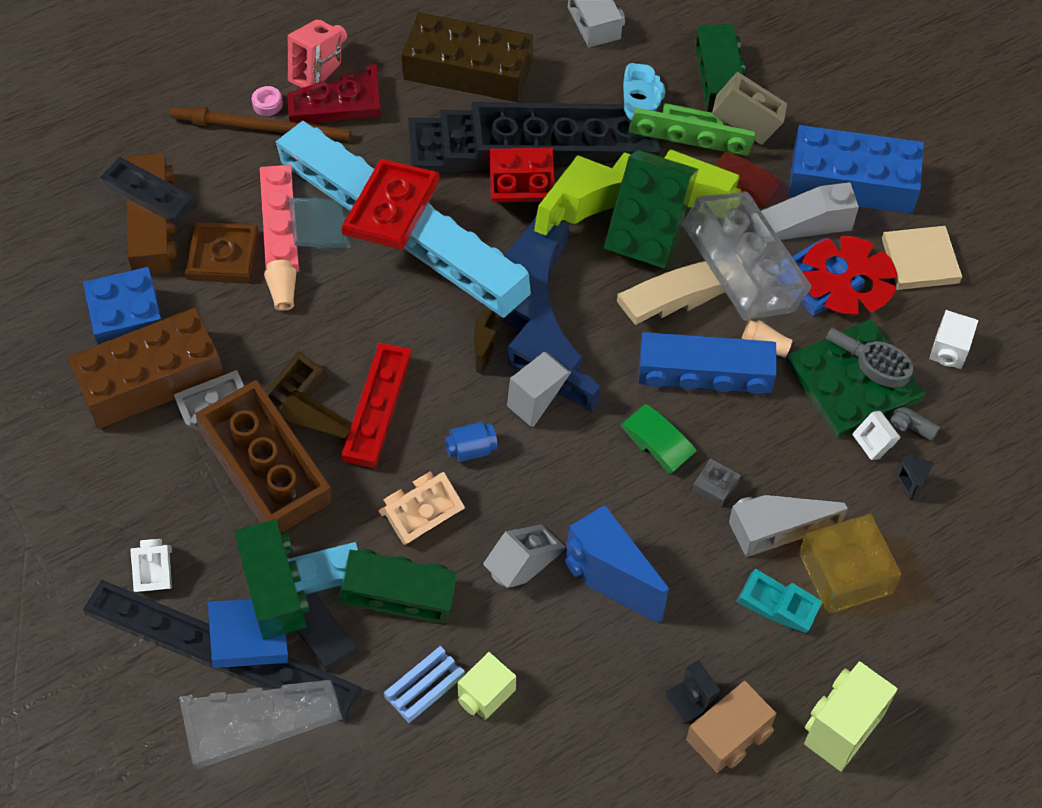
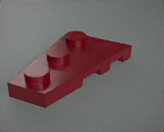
(340, 100)

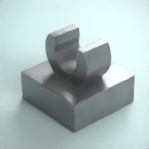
(716, 482)

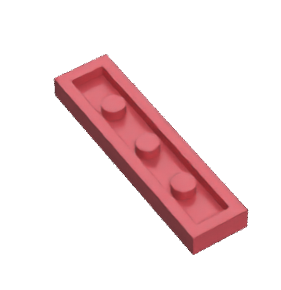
(277, 227)

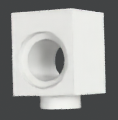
(953, 339)

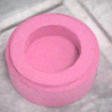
(267, 101)

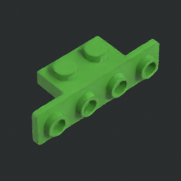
(691, 128)

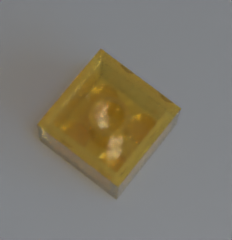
(849, 563)

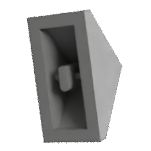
(535, 387)

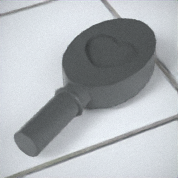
(877, 360)

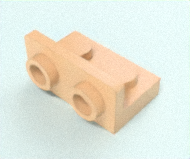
(422, 507)

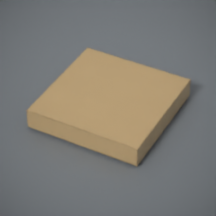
(922, 257)

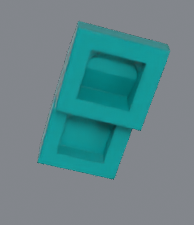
(781, 604)

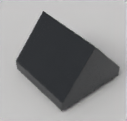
(913, 474)

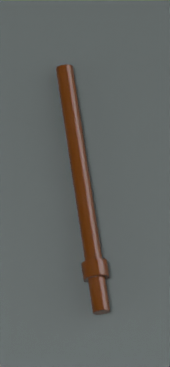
(202, 116)

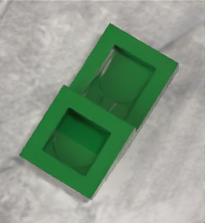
(659, 436)

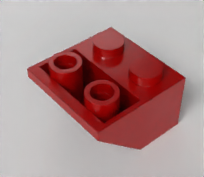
(521, 174)

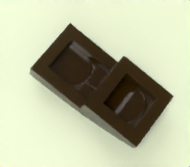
(484, 338)

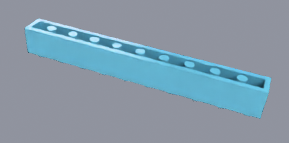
(436, 237)

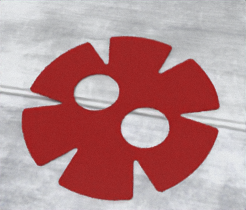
(843, 296)

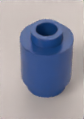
(471, 441)

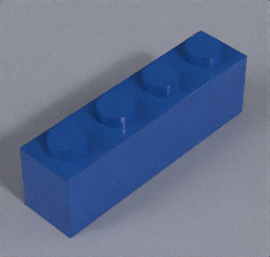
(707, 363)

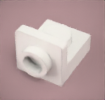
(151, 566)

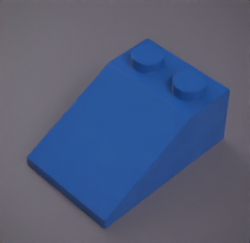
(614, 565)

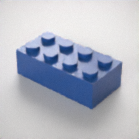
(880, 168)

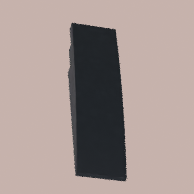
(463, 138)

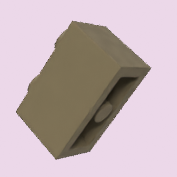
(749, 107)

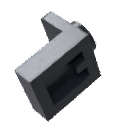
(694, 695)

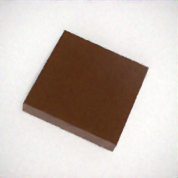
(222, 252)

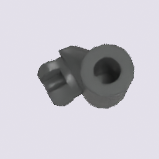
(906, 418)

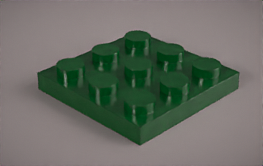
(841, 388)

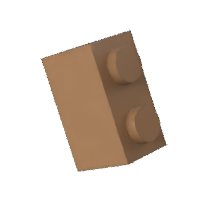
(732, 727)

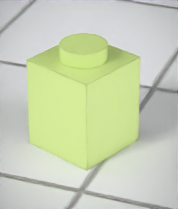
(486, 686)

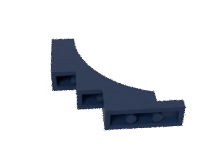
(536, 319)

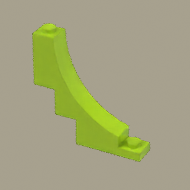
(593, 188)

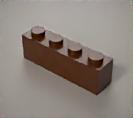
(148, 233)

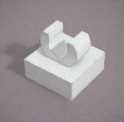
(876, 435)

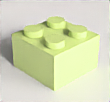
(848, 714)

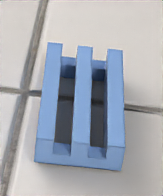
(413, 675)

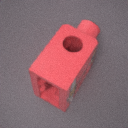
(314, 52)

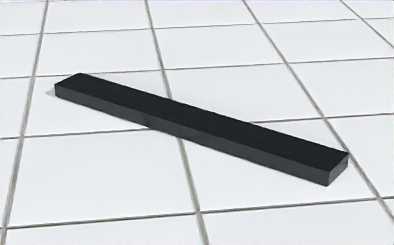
(192, 640)

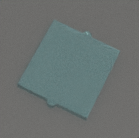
(316, 222)

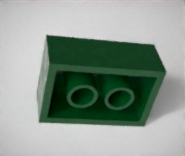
(650, 208)

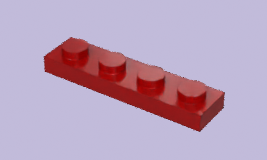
(376, 405)

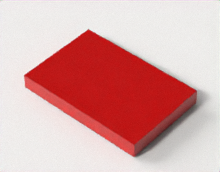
(390, 204)

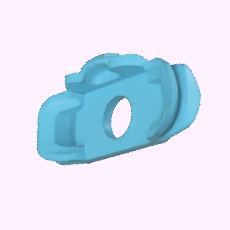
(641, 80)

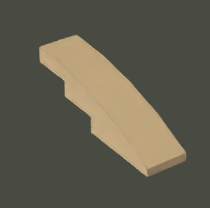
(670, 291)

